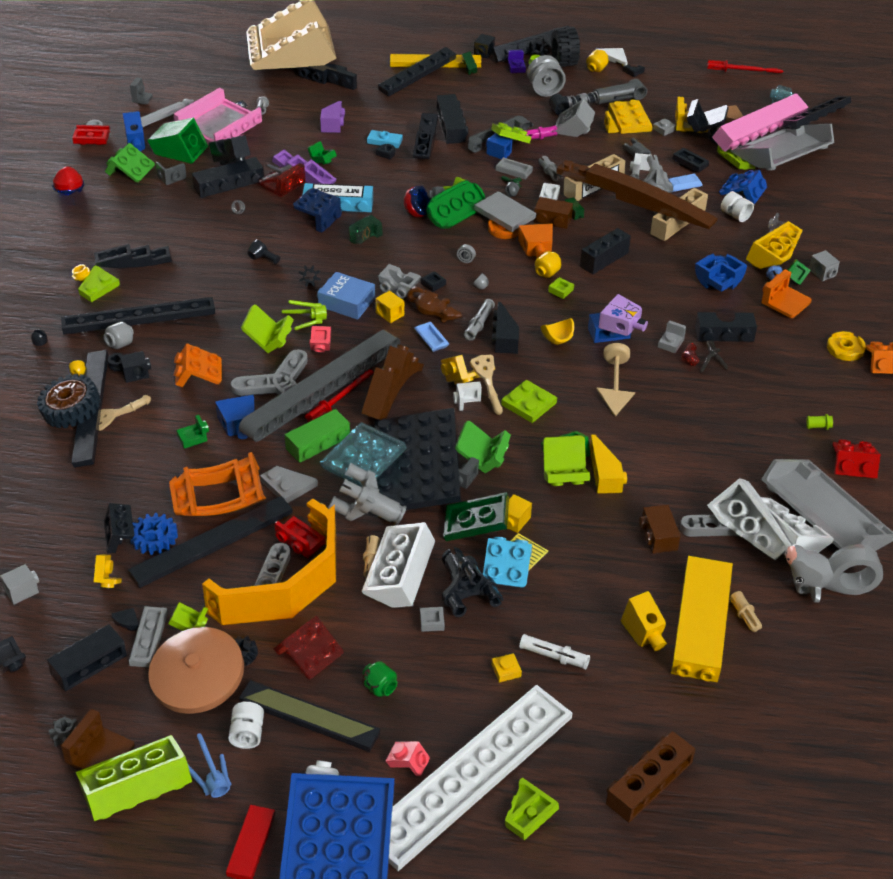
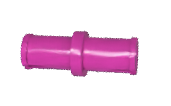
(542, 132)

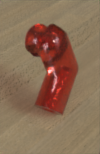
(689, 354)

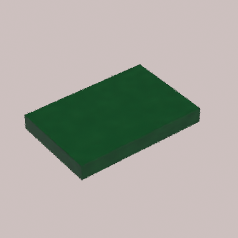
(476, 516)

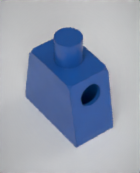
(135, 137)
(232, 411)

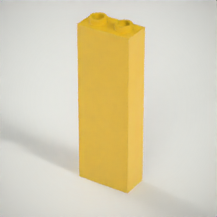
(702, 619)

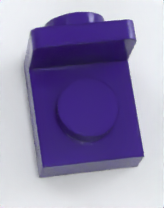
(516, 62)

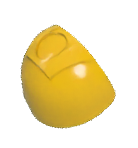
(559, 332)

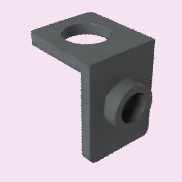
(171, 174)

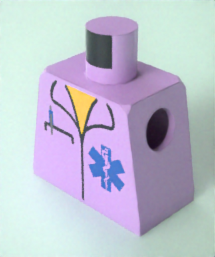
(622, 316)

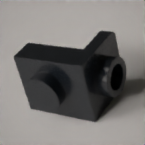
(10, 655)

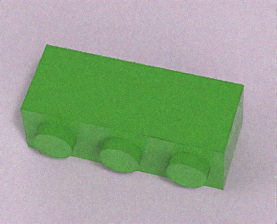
(317, 435)

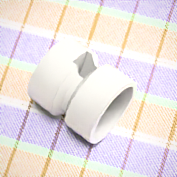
(737, 206)
(246, 725)

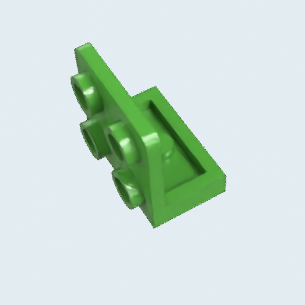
(131, 162)
(479, 445)

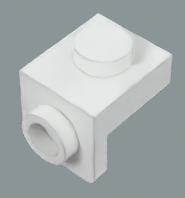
(639, 163)
(467, 393)

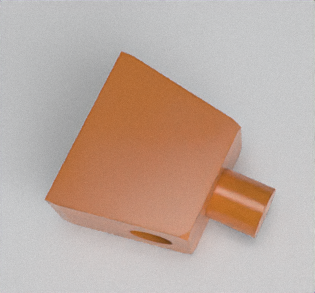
(536, 238)

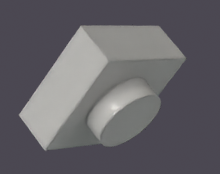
(664, 127)
(432, 619)

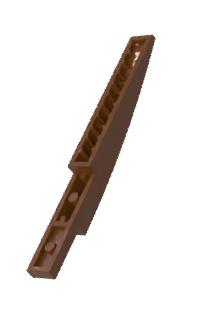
(637, 192)

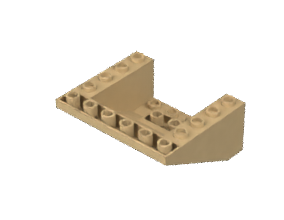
(291, 39)

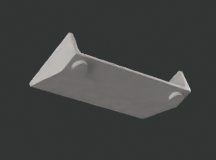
(785, 145)
(825, 504)

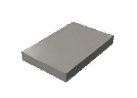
(505, 211)

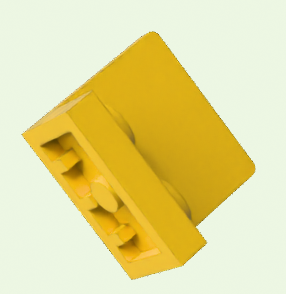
(681, 116)

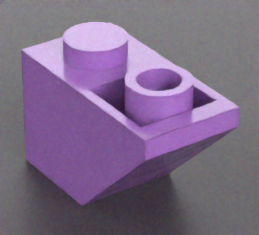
(332, 117)

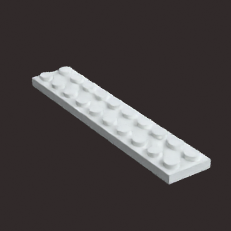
(472, 773)

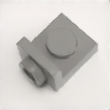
(672, 337)

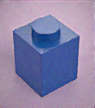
(499, 146)

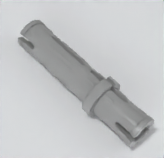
(477, 323)

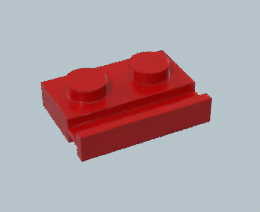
(91, 134)

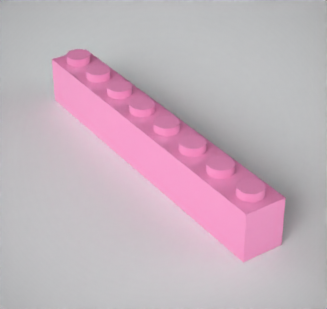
(758, 122)

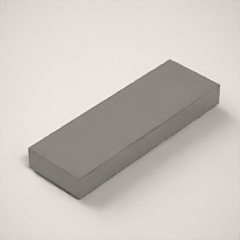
(148, 636)

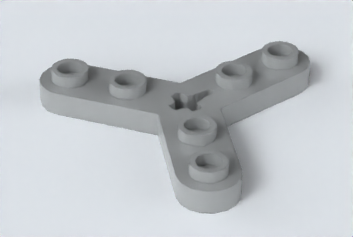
(269, 383)

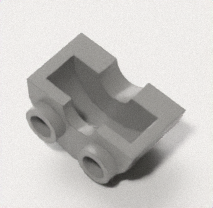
(397, 282)

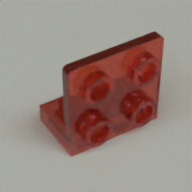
(311, 647)

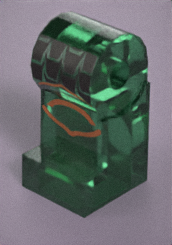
(365, 229)

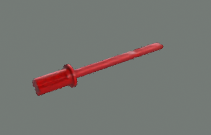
(723, 65)
(325, 407)

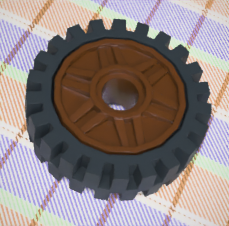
(68, 401)

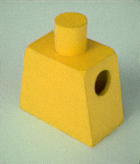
(644, 621)

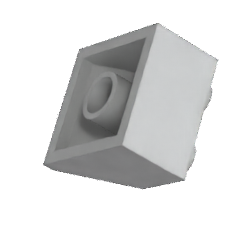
(575, 120)

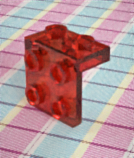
(286, 181)

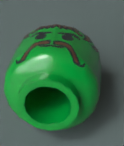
(379, 679)

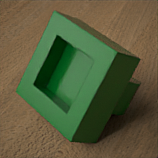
(798, 272)

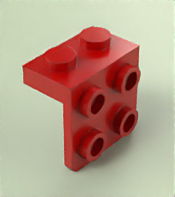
(856, 459)

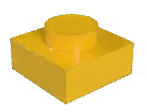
(506, 667)

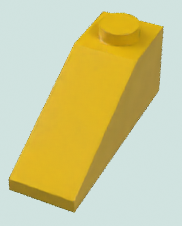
(606, 468)

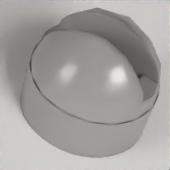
(481, 282)

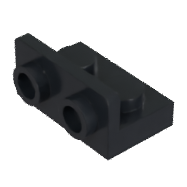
(117, 525)

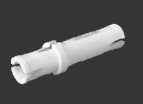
(581, 660)

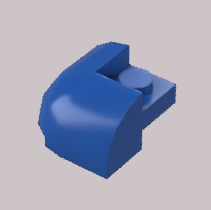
(720, 271)

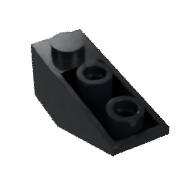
(505, 331)

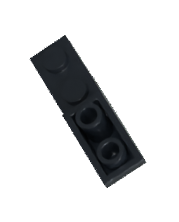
(330, 73)
(425, 136)

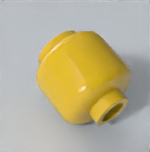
(598, 60)
(547, 264)

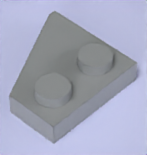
(287, 483)

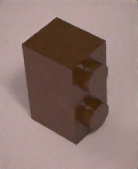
(553, 212)
(660, 529)

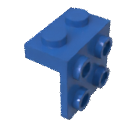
(749, 182)

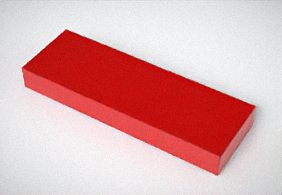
(250, 843)

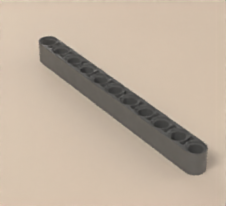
(317, 386)

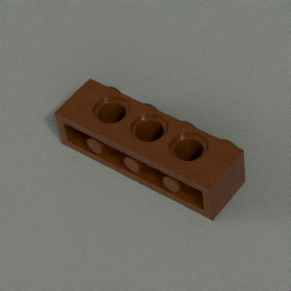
(677, 756)

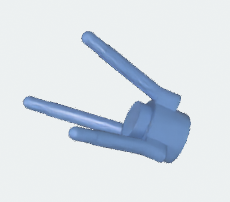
(216, 783)

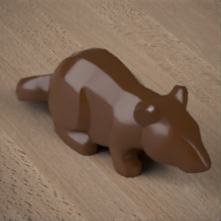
(429, 304)

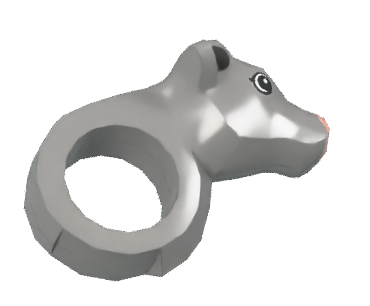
(814, 571)

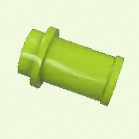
(819, 422)

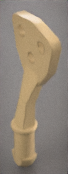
(487, 376)
(108, 415)

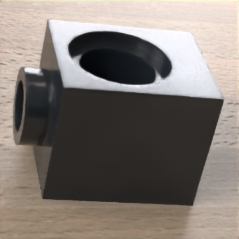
(483, 45)
(135, 366)

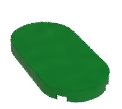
(454, 204)

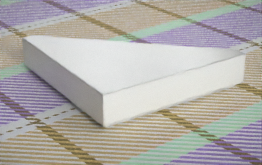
(616, 54)

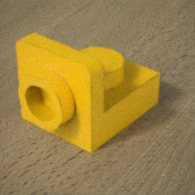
(103, 568)

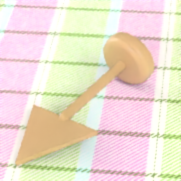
(615, 399)

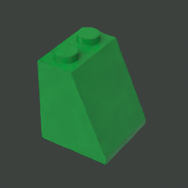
(179, 141)

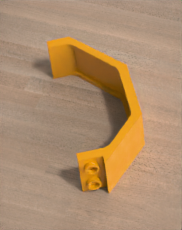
(284, 598)

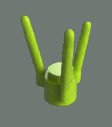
(317, 312)

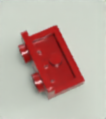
(299, 536)

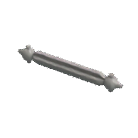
(163, 113)

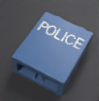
(346, 295)

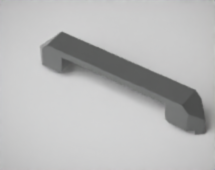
(476, 141)

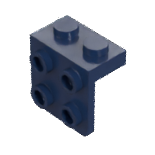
(321, 205)

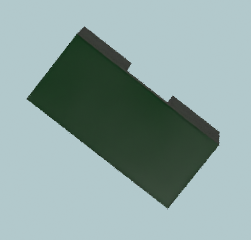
(471, 66)
(578, 210)

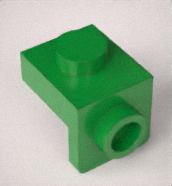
(320, 155)
(194, 433)

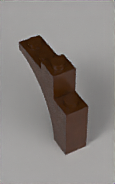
(389, 380)

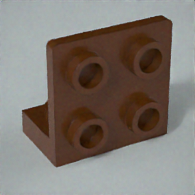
(93, 743)

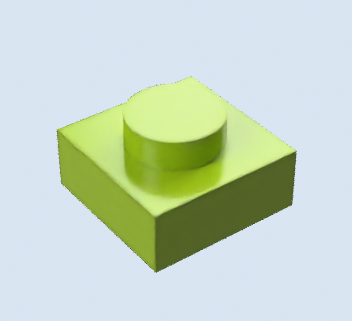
(561, 288)

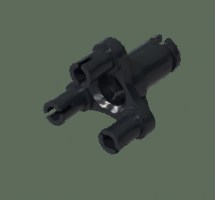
(466, 582)

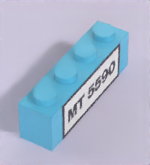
(352, 197)

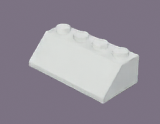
(399, 564)

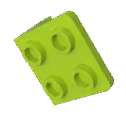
(266, 331)
(565, 460)

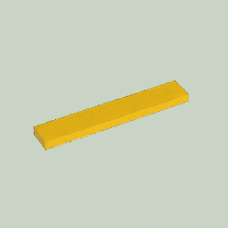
(408, 60)

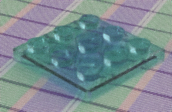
(365, 449)

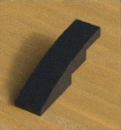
(126, 257)

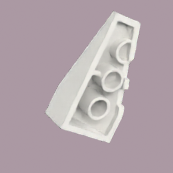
(749, 517)
(796, 529)

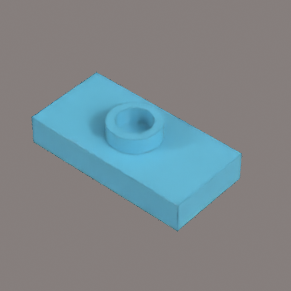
(380, 138)

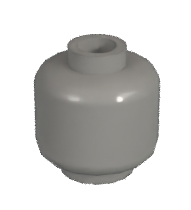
(118, 335)

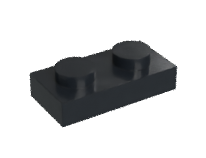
(690, 160)

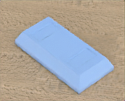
(685, 182)
(431, 336)

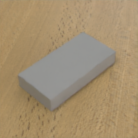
(514, 168)

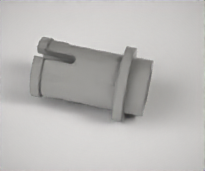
(263, 103)

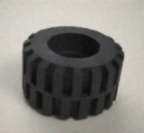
(565, 46)

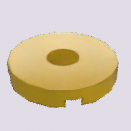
(836, 346)

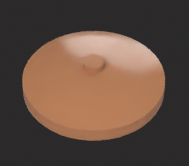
(196, 670)

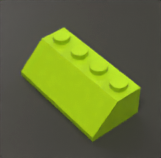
(134, 777)

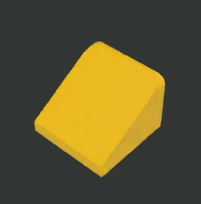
(610, 124)

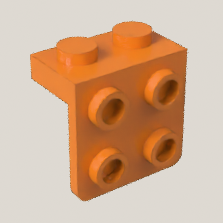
(783, 298)
(881, 357)
(198, 363)

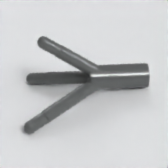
(279, 171)

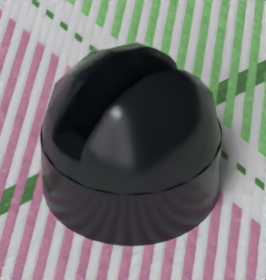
(39, 337)

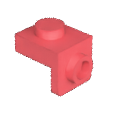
(320, 338)
(408, 755)

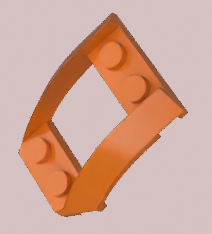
(247, 479)

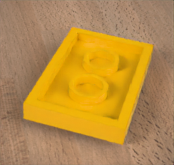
(630, 116)

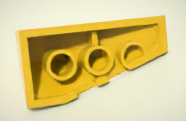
(775, 246)

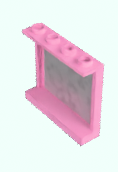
(219, 117)

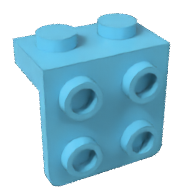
(507, 561)

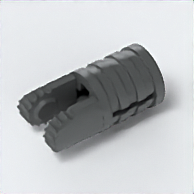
(637, 147)

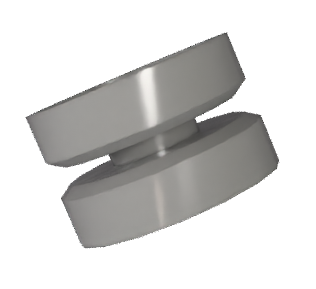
(546, 75)

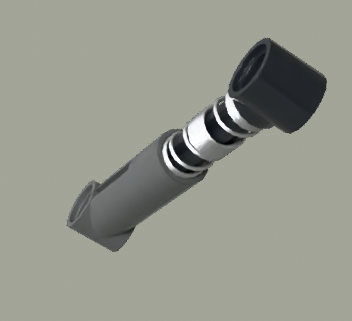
(632, 89)

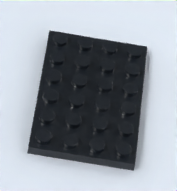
(429, 466)

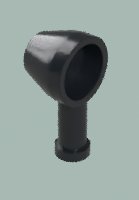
(258, 249)

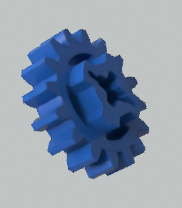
(155, 533)

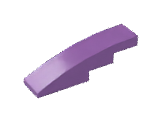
(313, 172)

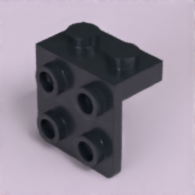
(703, 120)

